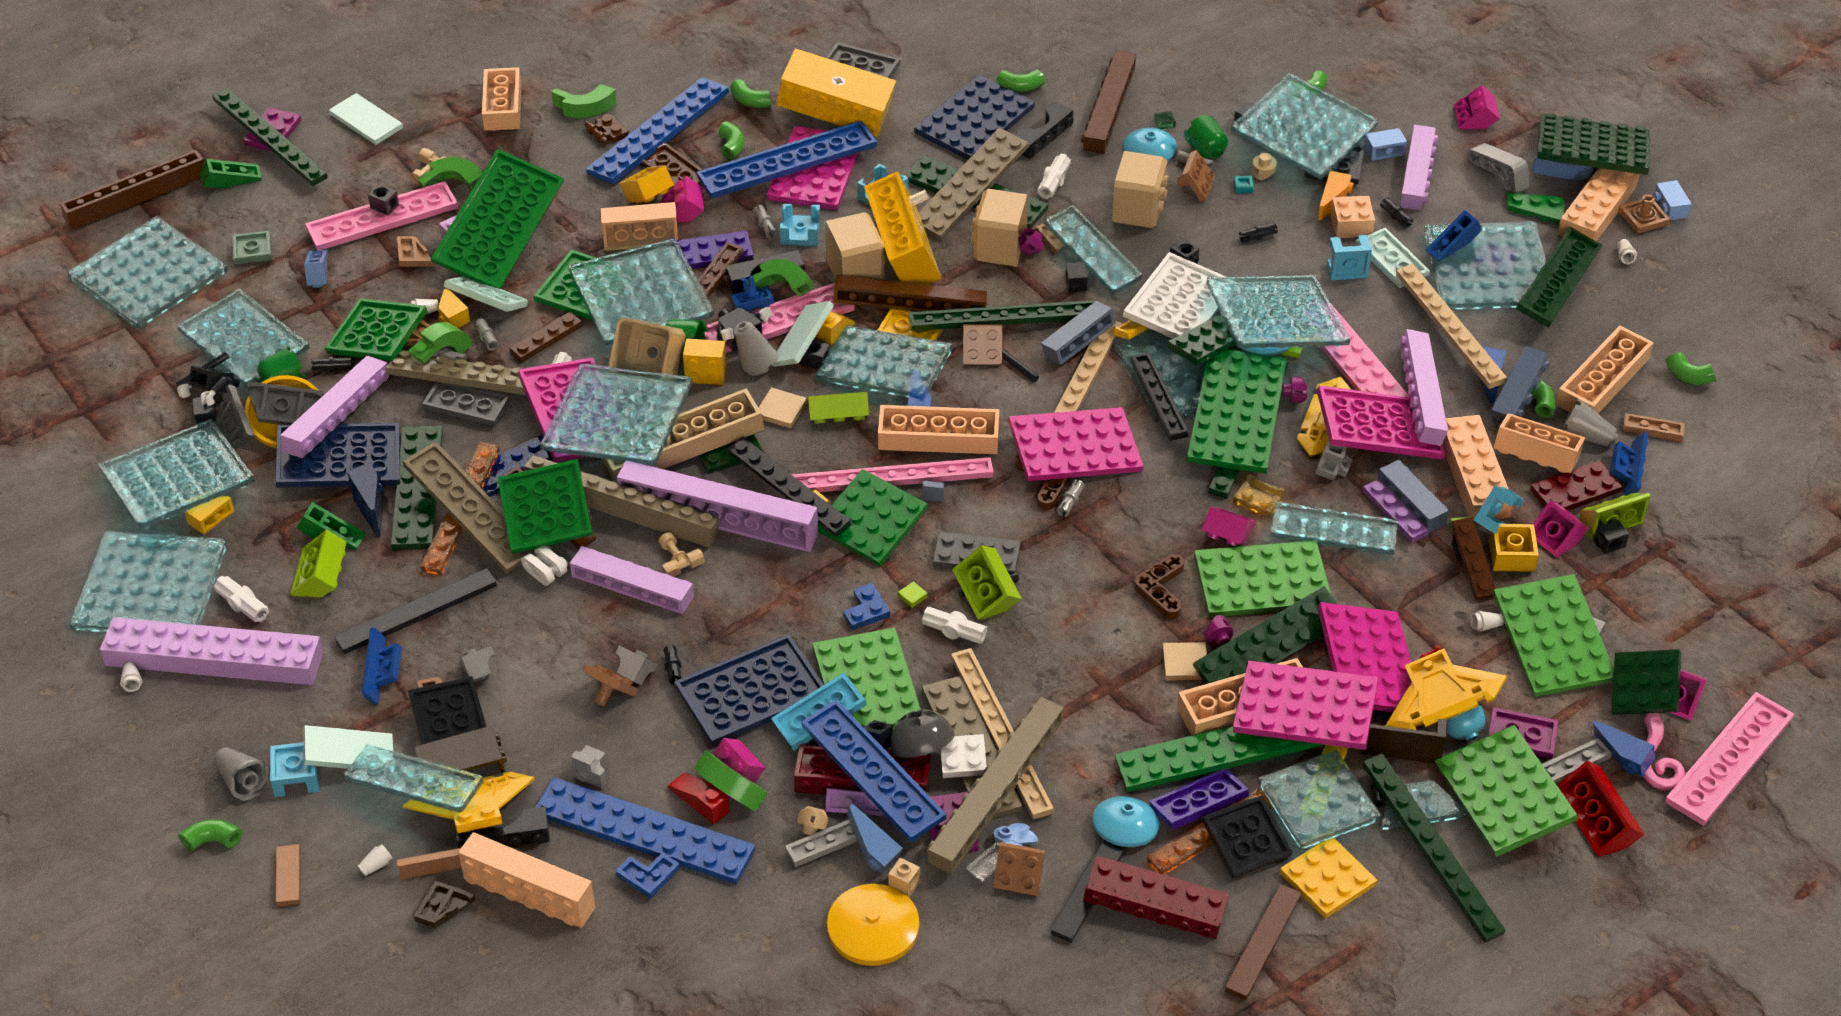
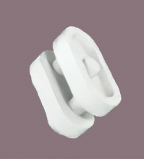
(544, 565)

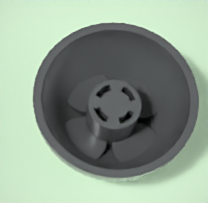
(920, 734)

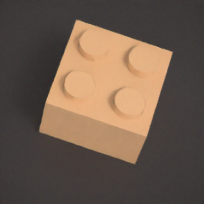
(1352, 216)

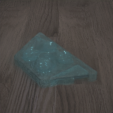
(1432, 800)

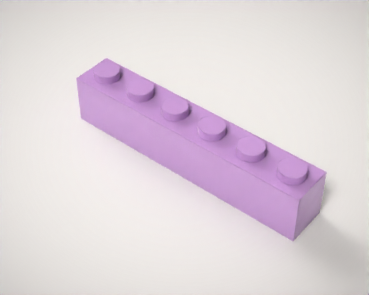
(1418, 166)
(632, 580)

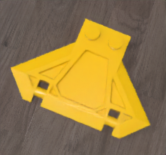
(1314, 422)
(1442, 691)
(484, 806)

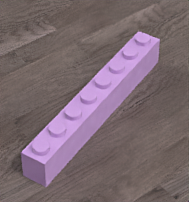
(1423, 387)
(333, 407)

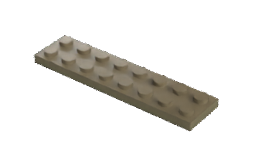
(970, 182)
(457, 373)
(465, 503)
(956, 704)

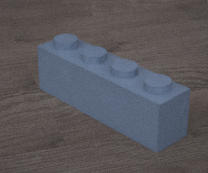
(1078, 333)
(1521, 384)
(1414, 495)

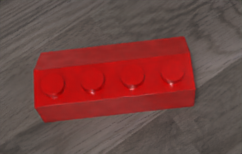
(1600, 810)

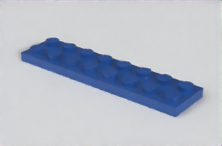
(874, 770)

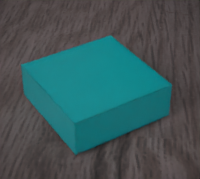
(1243, 184)

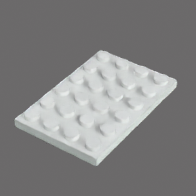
(1174, 297)

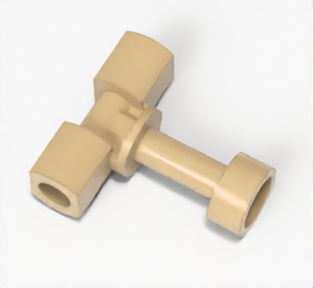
(426, 156)
(679, 558)

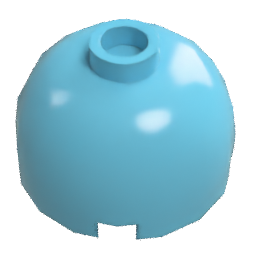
(1466, 724)

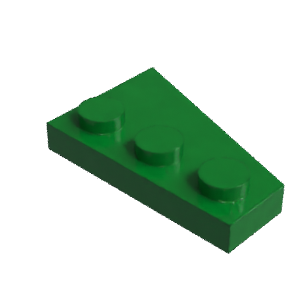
(1542, 206)

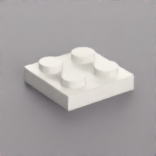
(964, 756)

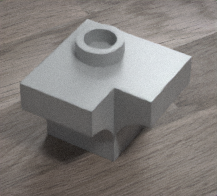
(1333, 462)
(475, 663)
(634, 665)
(590, 766)

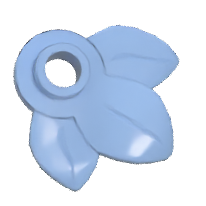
(1015, 834)

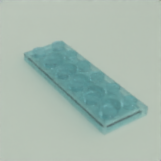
(1093, 248)
(1334, 528)
(414, 778)

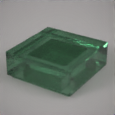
(1164, 120)

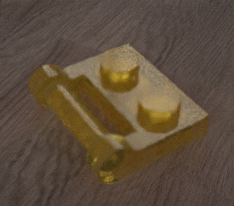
(1257, 500)

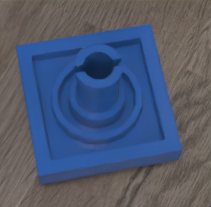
(752, 297)

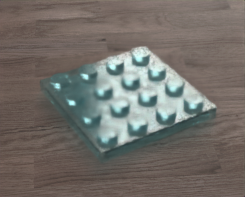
(1319, 799)

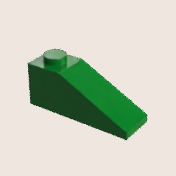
(228, 173)
(318, 520)

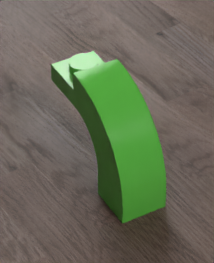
(585, 105)
(451, 168)
(786, 271)
(437, 337)
(730, 781)

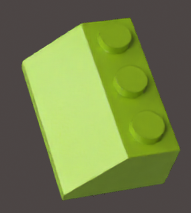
(838, 407)
(1627, 509)
(319, 566)
(986, 583)

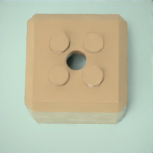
(1140, 189)
(998, 225)
(854, 247)
(636, 338)

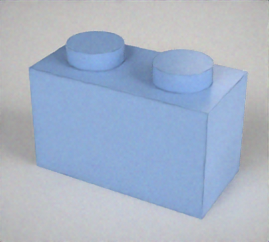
(1385, 144)
(1672, 200)

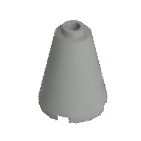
(753, 349)
(1589, 424)
(242, 773)

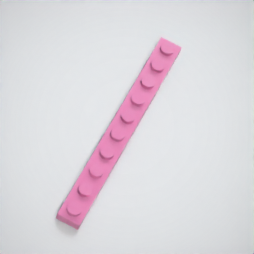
(902, 474)

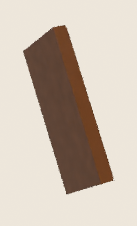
(676, 163)

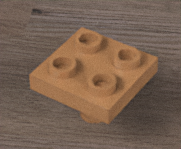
(1197, 176)
(1644, 214)
(982, 344)
(609, 681)
(1019, 869)

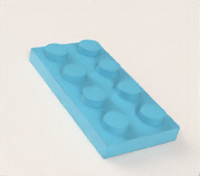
(789, 720)

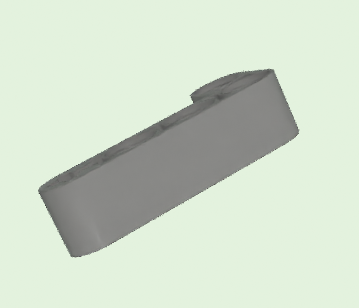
(1501, 163)

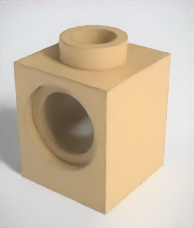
(904, 877)

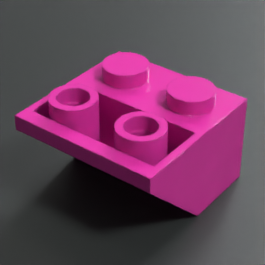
(1477, 110)
(687, 199)
(739, 758)

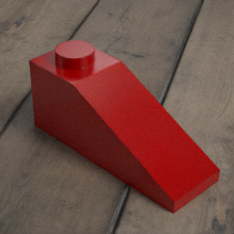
(701, 796)

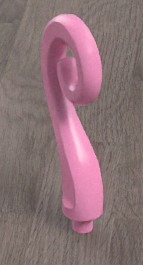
(1655, 735)

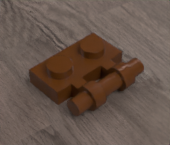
(606, 129)

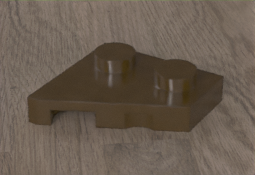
(442, 903)

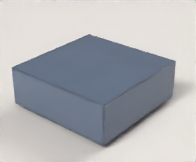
(933, 491)

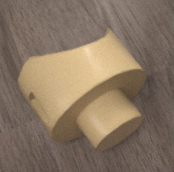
(1265, 165)
(805, 816)

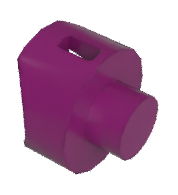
(1032, 243)
(1295, 389)
(1218, 632)

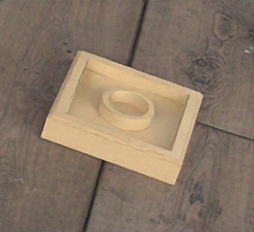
(782, 407)
(1179, 660)

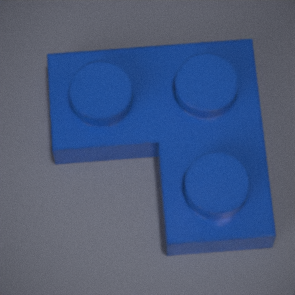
(870, 608)
(651, 878)

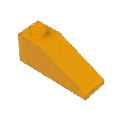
(1337, 186)

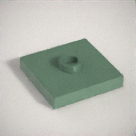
(252, 247)

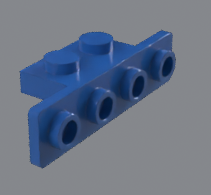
(1628, 463)
(381, 665)

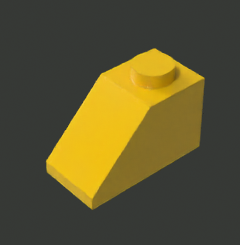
(452, 310)
(833, 327)
(209, 514)

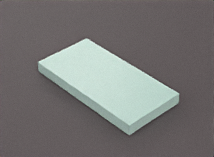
(366, 119)
(1391, 254)
(486, 294)
(802, 333)
(339, 746)

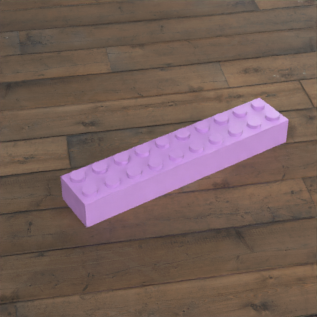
(738, 509)
(212, 651)

